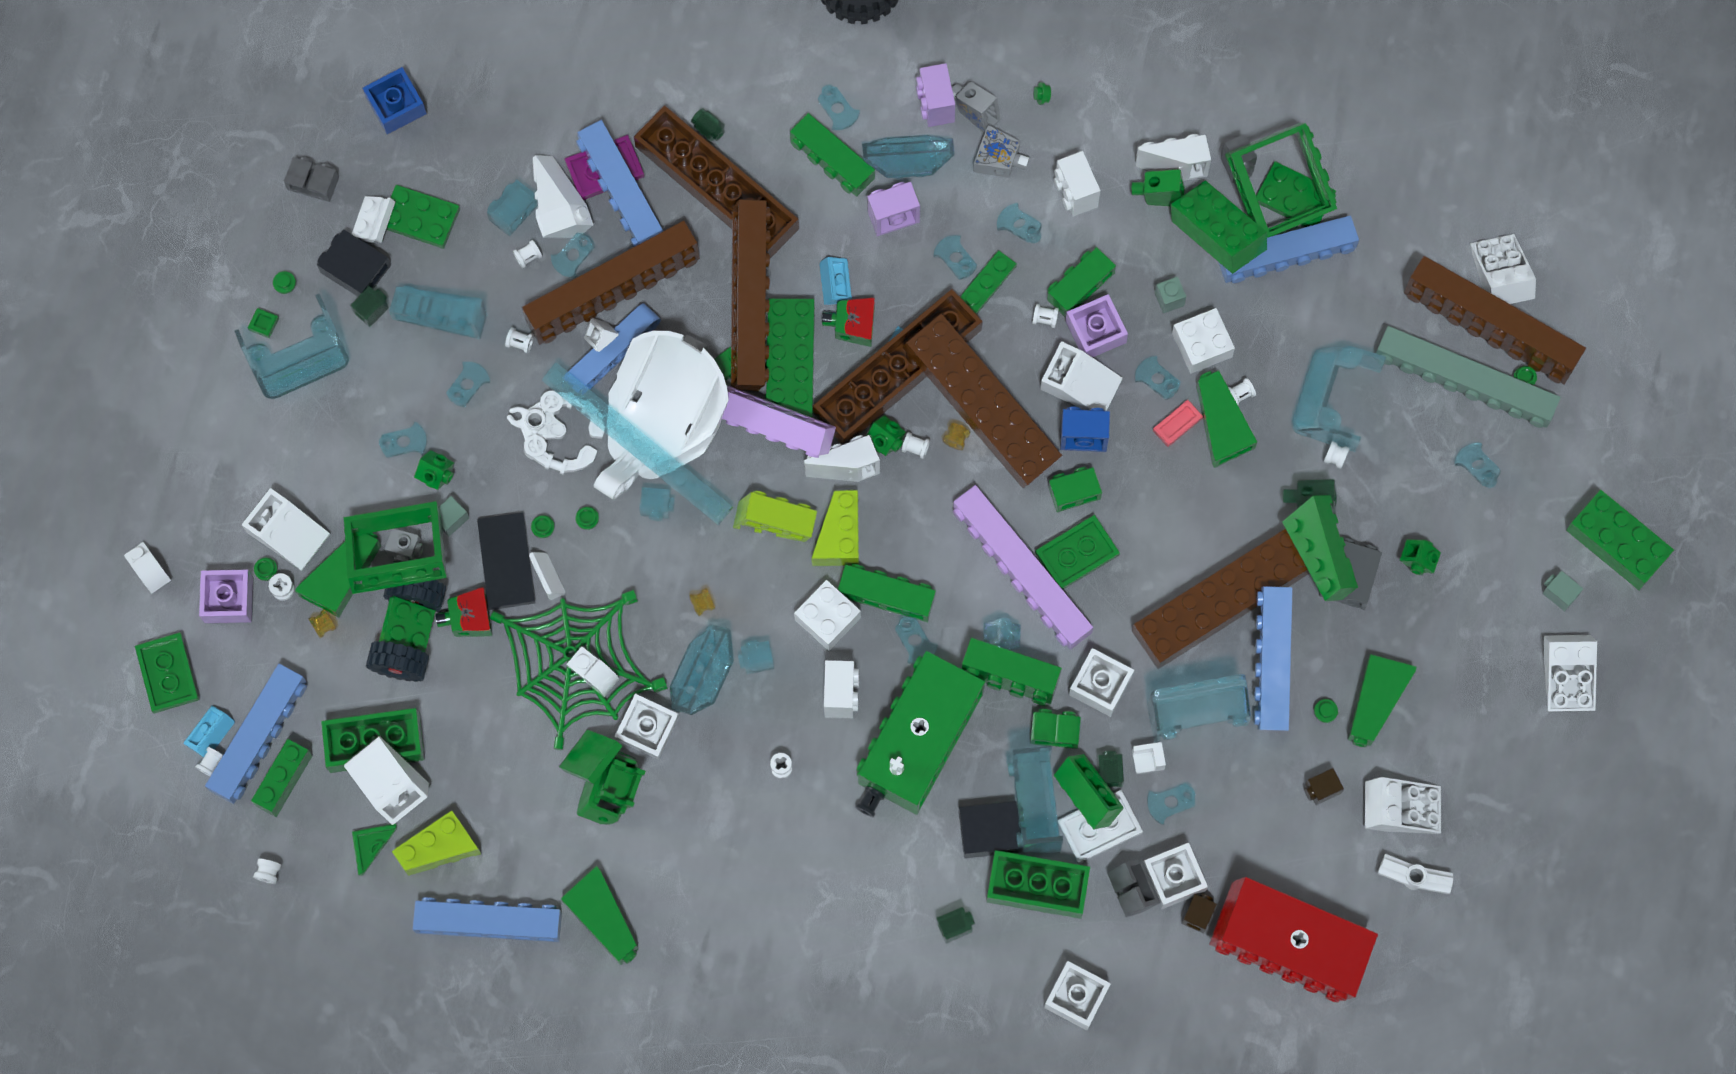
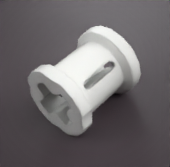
(527, 254)
(1045, 316)
(527, 340)
(1243, 391)
(915, 445)
(780, 758)
(209, 762)

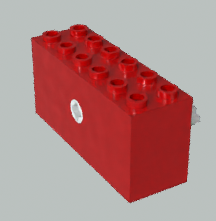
(1293, 940)

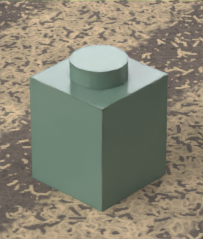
(1170, 295)
(452, 516)
(1562, 590)

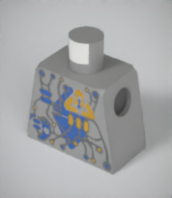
(977, 105)
(999, 154)

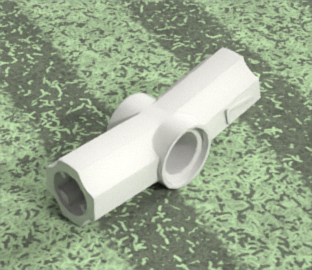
(1431, 879)

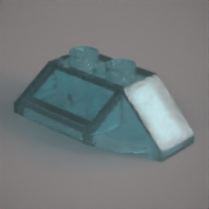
(908, 155)
(702, 671)

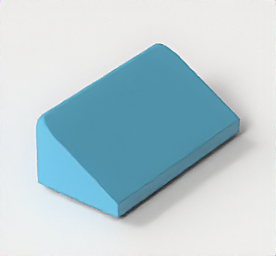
(835, 280)
(209, 731)

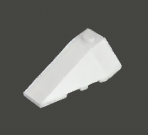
(560, 207)

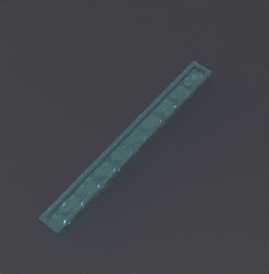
(637, 443)

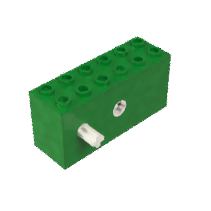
(908, 763)

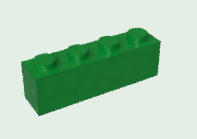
(832, 155)
(887, 593)

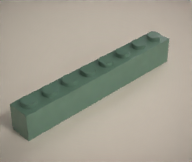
(1468, 377)

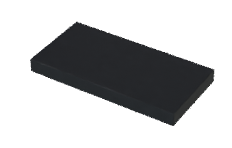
(506, 561)

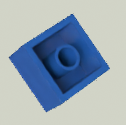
(394, 100)
(1084, 429)

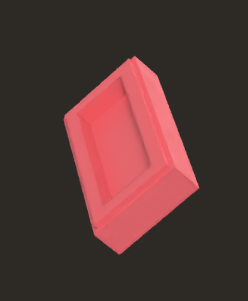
(1177, 423)

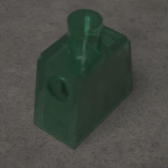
(1311, 488)

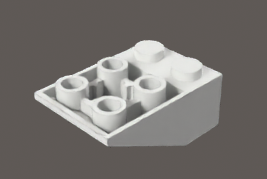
(1187, 154)
(1504, 269)
(1080, 379)
(846, 462)
(285, 529)
(1570, 672)
(387, 780)
(1402, 806)

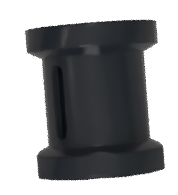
(876, 797)

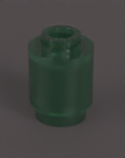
(708, 125)

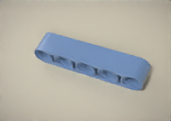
(598, 364)

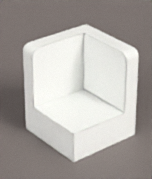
(1148, 758)

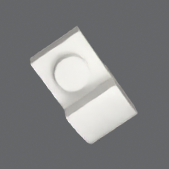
(147, 567)
(593, 671)

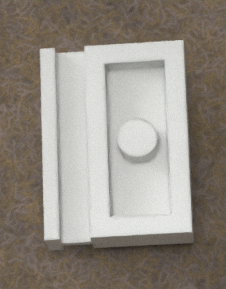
(373, 219)

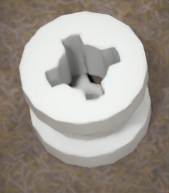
(1336, 454)
(286, 588)
(267, 871)

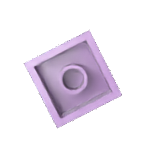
(936, 95)
(893, 208)
(1096, 326)
(226, 596)

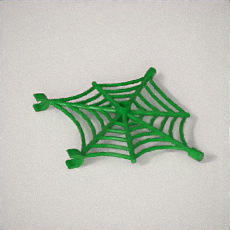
(627, 599)

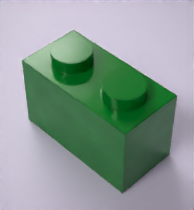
(1074, 489)

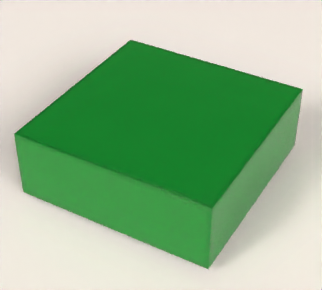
(263, 323)

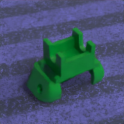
(616, 786)

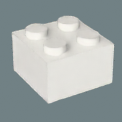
(1077, 184)
(1203, 340)
(827, 615)
(1101, 682)
(839, 689)
(647, 726)
(1175, 875)
(1077, 995)

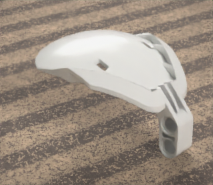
(677, 390)

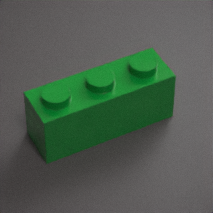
(1081, 281)
(281, 778)
(1088, 791)

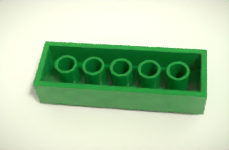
(791, 354)

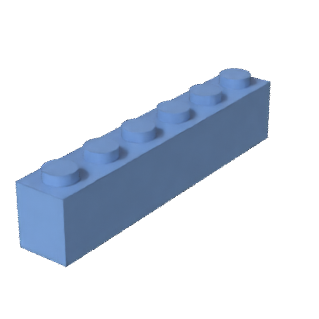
(618, 182)
(1299, 248)
(1274, 658)
(256, 734)
(487, 920)

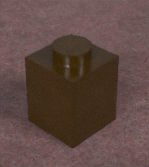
(1323, 787)
(1199, 912)

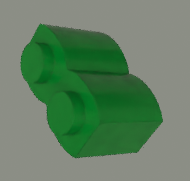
(1055, 729)

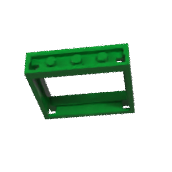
(1318, 174)
(396, 573)

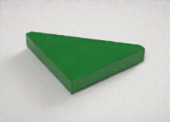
(369, 844)

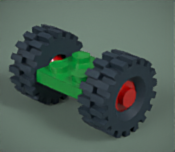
(406, 631)

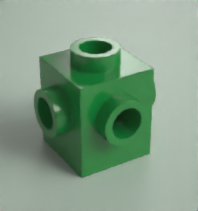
(886, 435)
(434, 470)
(1420, 556)

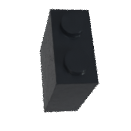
(353, 263)
(989, 829)

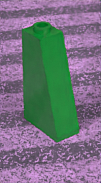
(1223, 421)
(329, 584)
(1379, 692)
(597, 910)

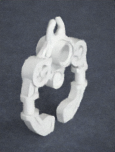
(551, 428)

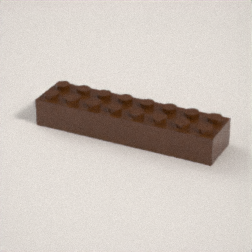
(709, 174)
(611, 283)
(749, 295)
(1494, 320)
(888, 373)
(982, 401)
(1219, 599)

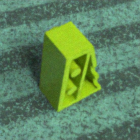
(775, 516)
(839, 534)
(436, 845)

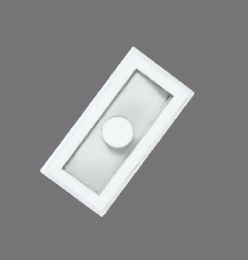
(599, 334)
(547, 575)

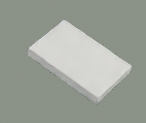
(1088, 842)

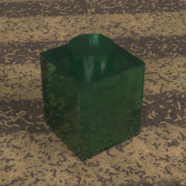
(370, 306)
(1111, 768)
(955, 924)

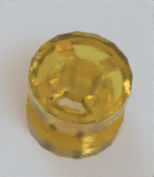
(956, 436)
(702, 602)
(322, 623)

